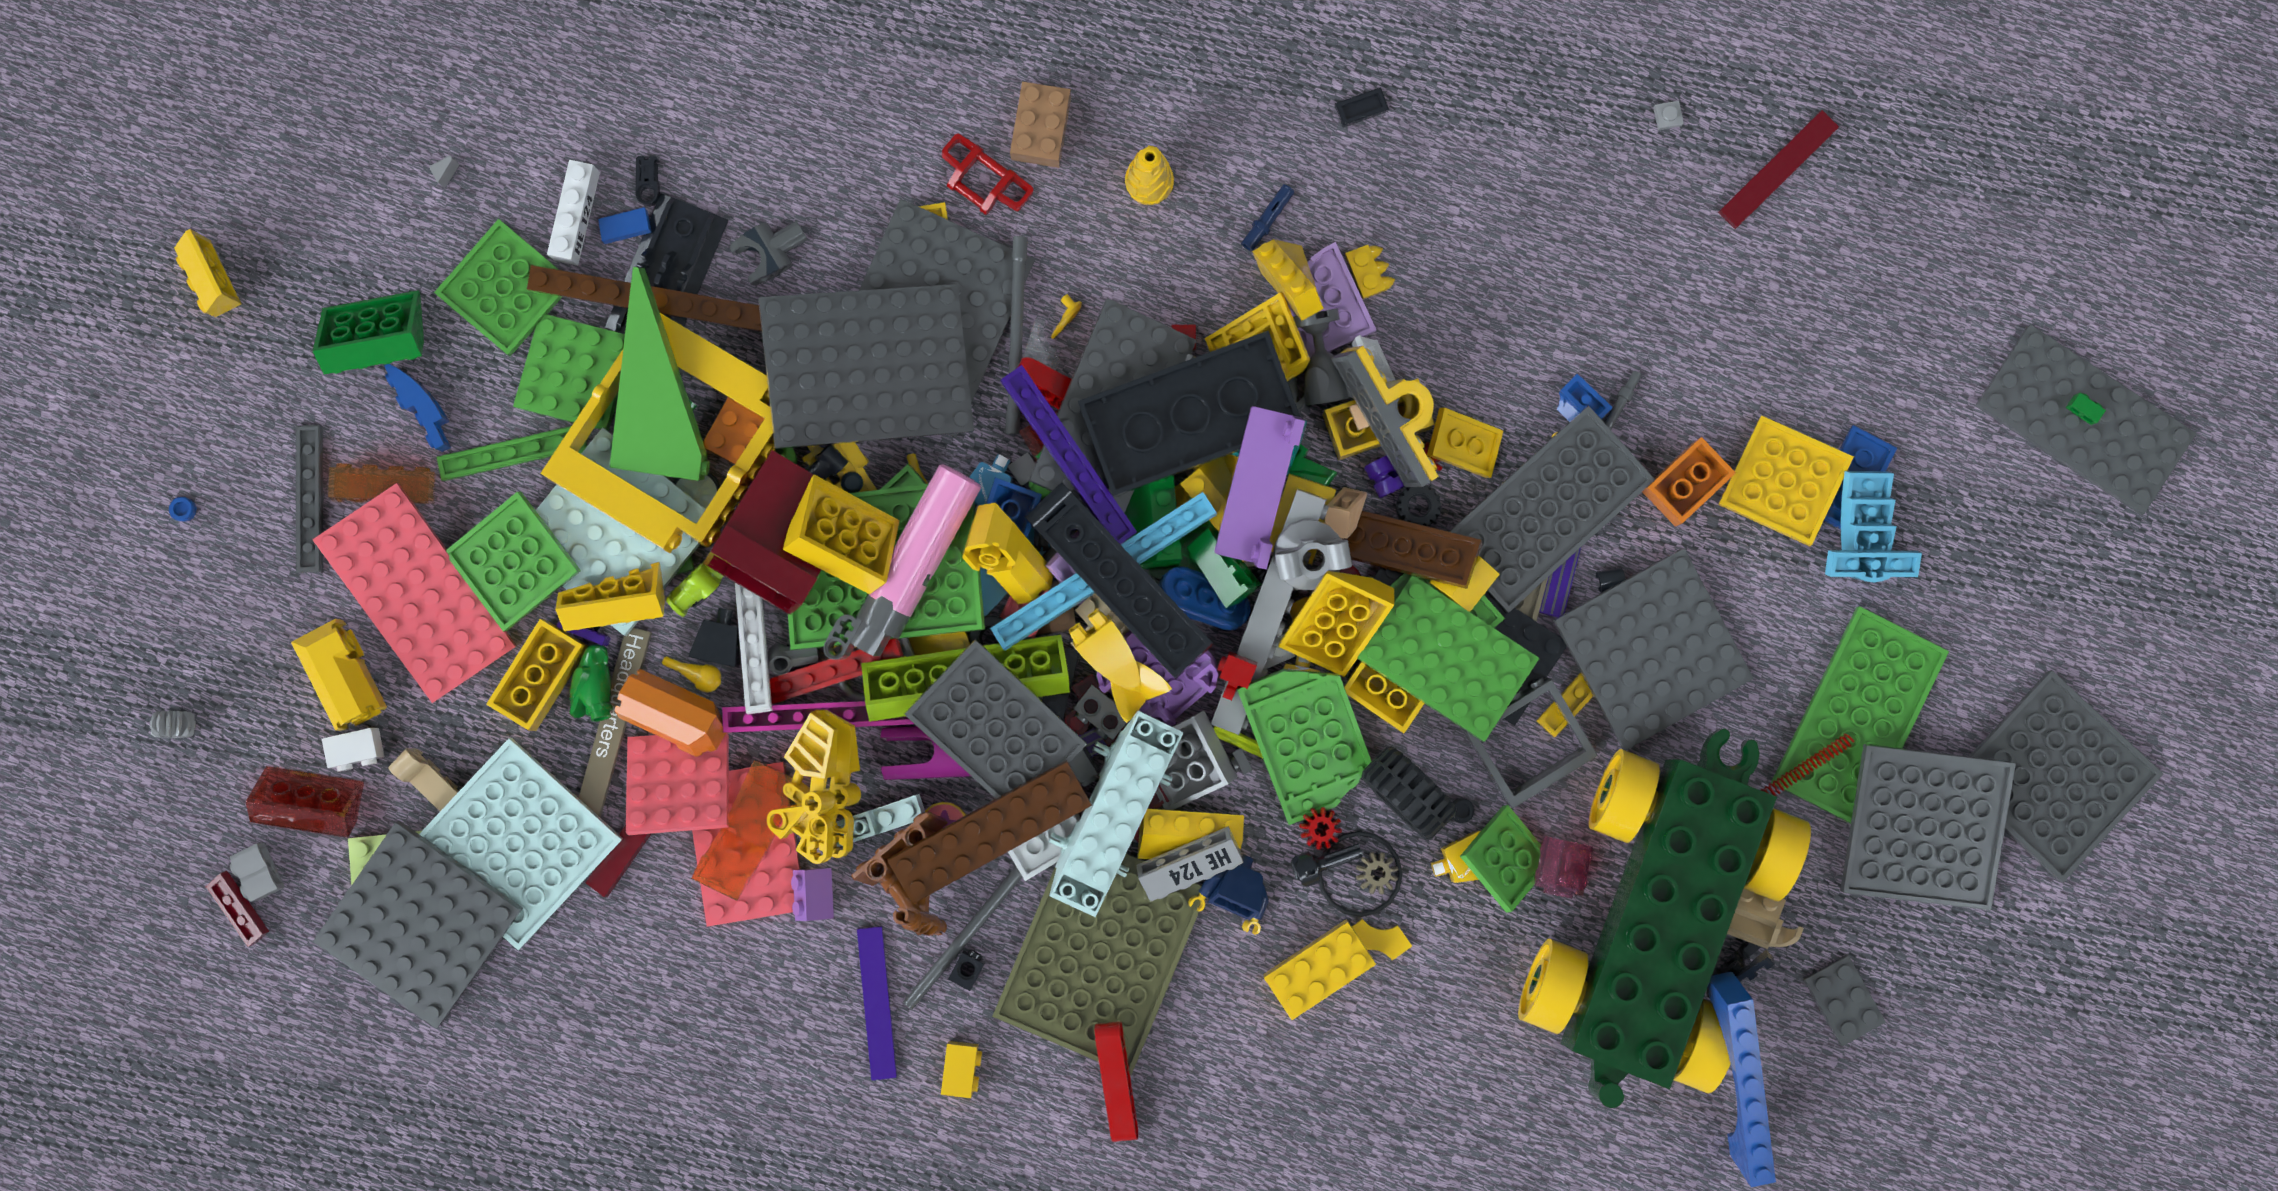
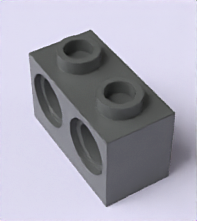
(1105, 707)

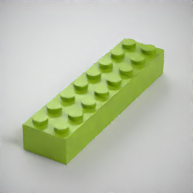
(897, 683)

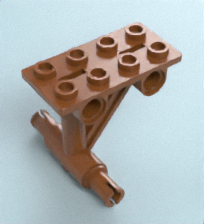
(911, 916)

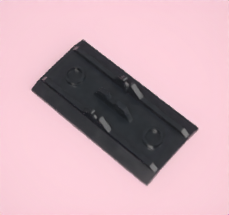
(674, 252)

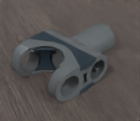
(771, 249)

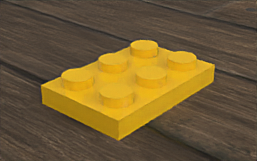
(1465, 442)

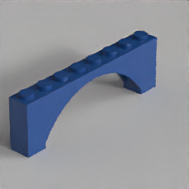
(1751, 1141)

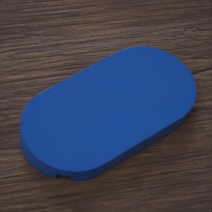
(1199, 600)

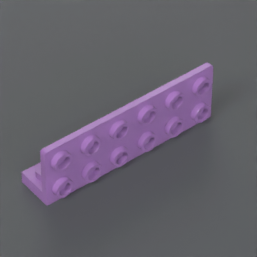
(1258, 485)

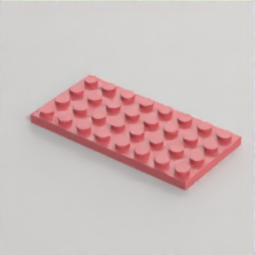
(413, 592)

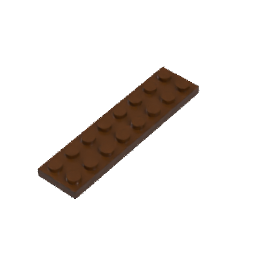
(989, 832)

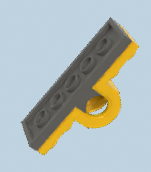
(1379, 406)

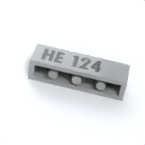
(1189, 864)

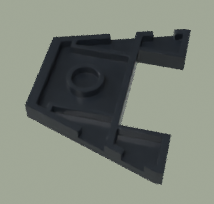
(1742, 966)

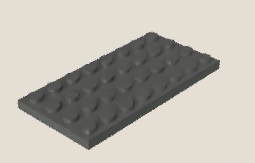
(1118, 351)
(2121, 454)
(1553, 505)

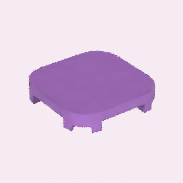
(1185, 689)

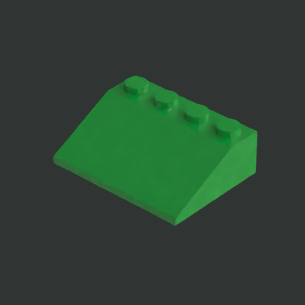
(369, 333)

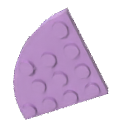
(1336, 291)

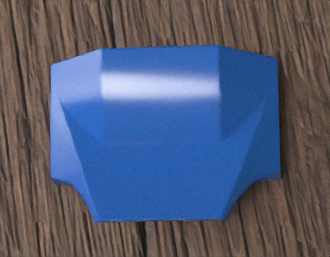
(1578, 395)

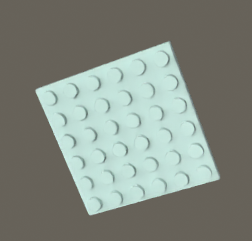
(607, 547)
(522, 836)

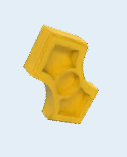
(1389, 941)

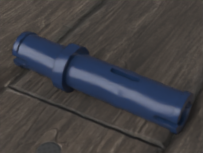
(1267, 218)

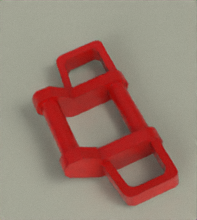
(997, 192)

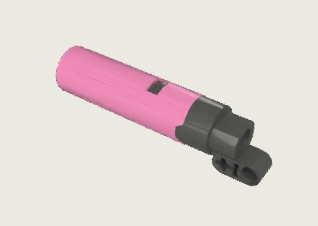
(911, 566)

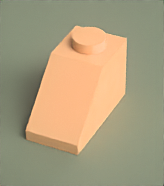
(1345, 511)

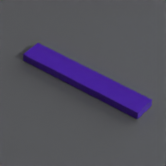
(876, 1003)

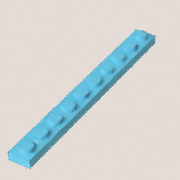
(1075, 590)

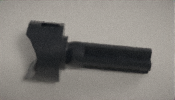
(1308, 869)

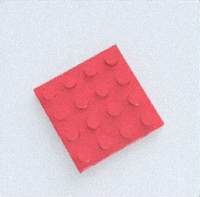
(675, 789)

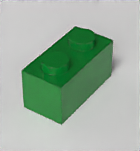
(2085, 408)

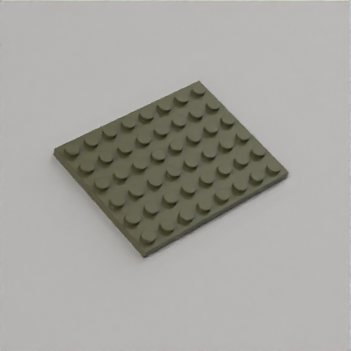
(1099, 967)

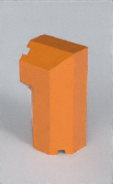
(671, 713)

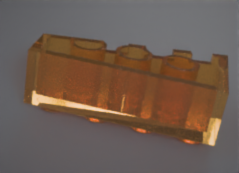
(369, 482)

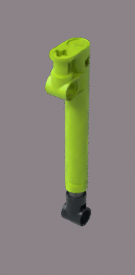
(705, 580)

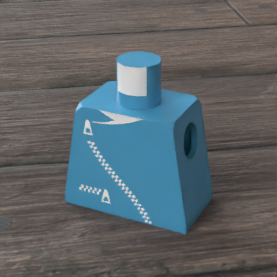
(985, 474)

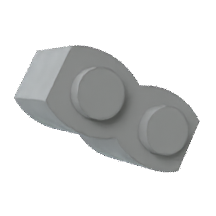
(256, 872)

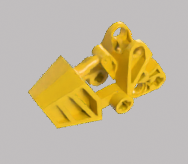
(821, 750)

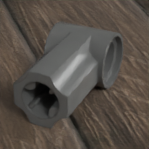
(792, 658)

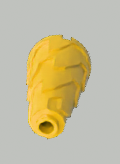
(1149, 177)

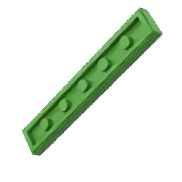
(501, 454)

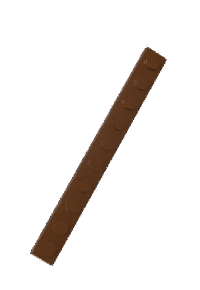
(668, 301)

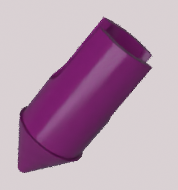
(938, 767)

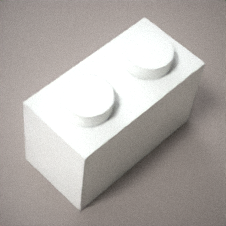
(352, 748)

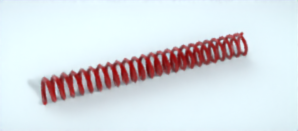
(1807, 763)

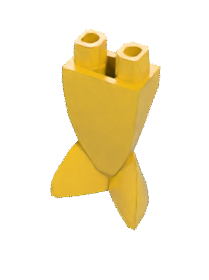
(1111, 656)

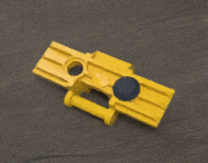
(852, 476)

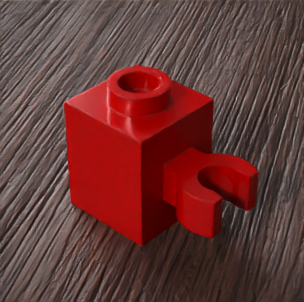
(1237, 671)

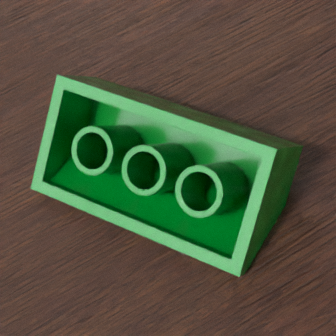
(1147, 507)

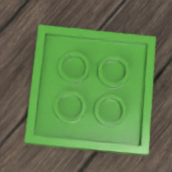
(1504, 858)

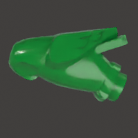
(591, 685)

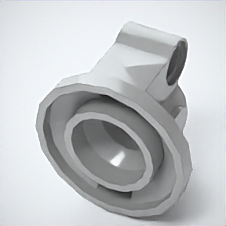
(1300, 538)

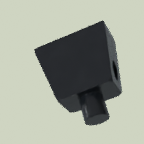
(718, 641)

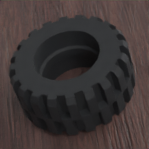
(1409, 792)

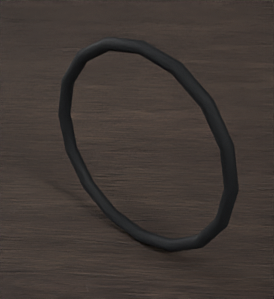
(1398, 882)

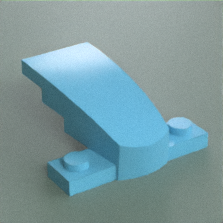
(1868, 532)

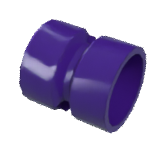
(1385, 477)

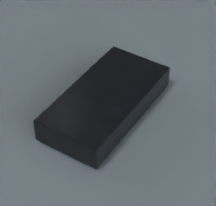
(1361, 107)

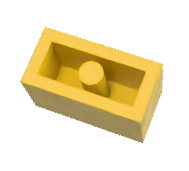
(960, 1069)

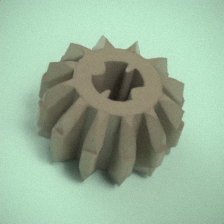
(1380, 881)

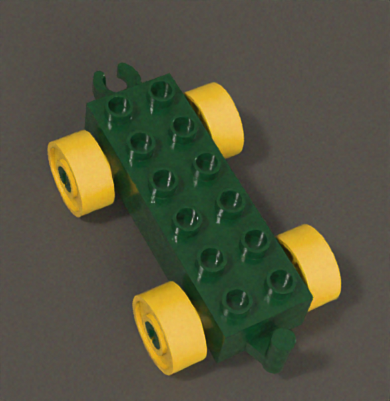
(1693, 856)

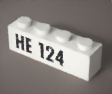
(573, 212)

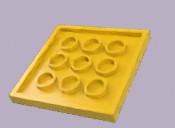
(1785, 480)

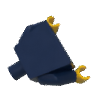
(1238, 892)

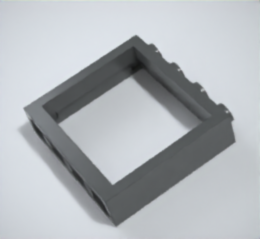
(1552, 773)

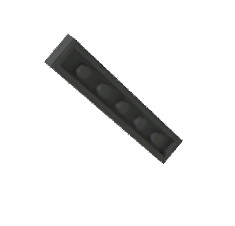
(309, 497)

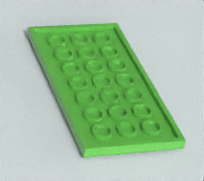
(1868, 692)

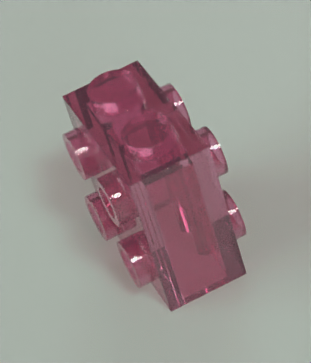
(1563, 867)

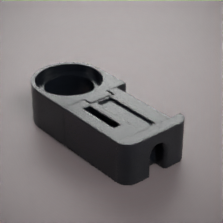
(647, 178)

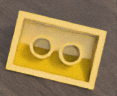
(206, 274)
(1382, 697)

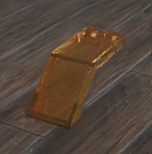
(742, 845)

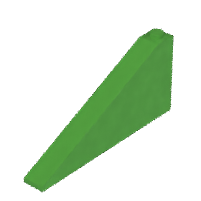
(653, 413)

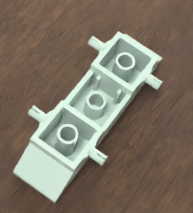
(1119, 802)

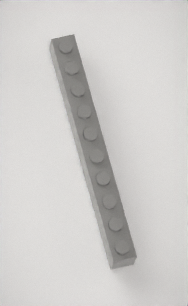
(1267, 616)

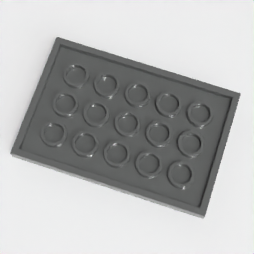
(992, 723)

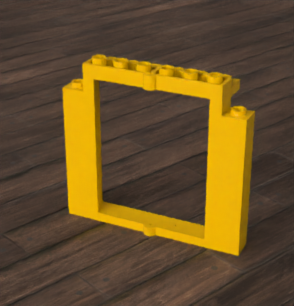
(634, 507)

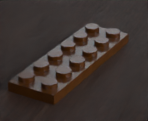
(1414, 549)

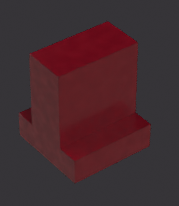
(755, 535)

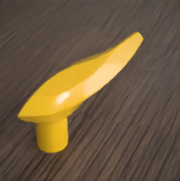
(1069, 314)

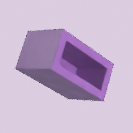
(812, 894)

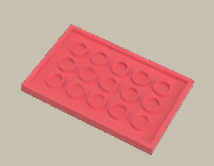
(770, 886)

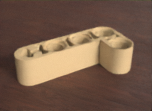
(424, 776)

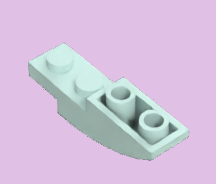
(885, 818)

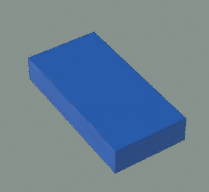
(624, 225)

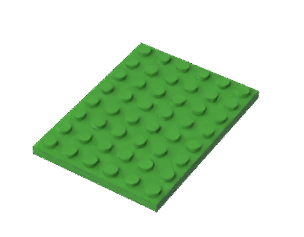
(947, 606)

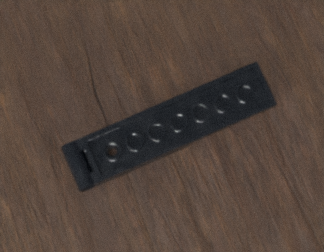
(1119, 581)

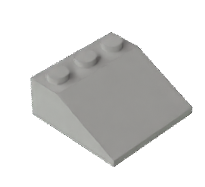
(1197, 763)

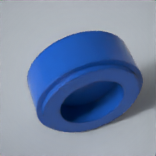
(182, 509)

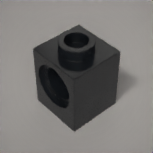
(961, 979)

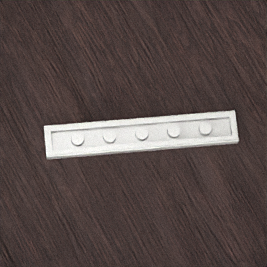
(753, 651)

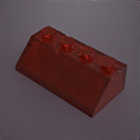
(305, 801)

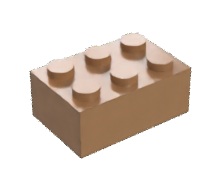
(1040, 124)

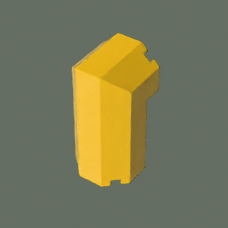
(1006, 554)
(339, 674)

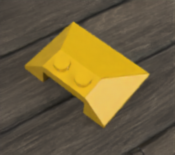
(1272, 317)

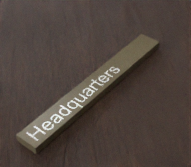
(611, 731)

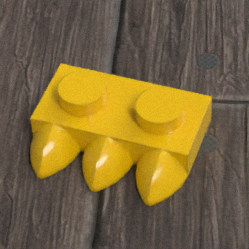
(1368, 271)

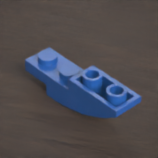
(415, 397)

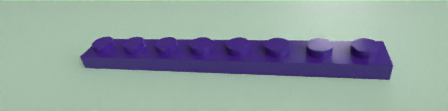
(1067, 454)

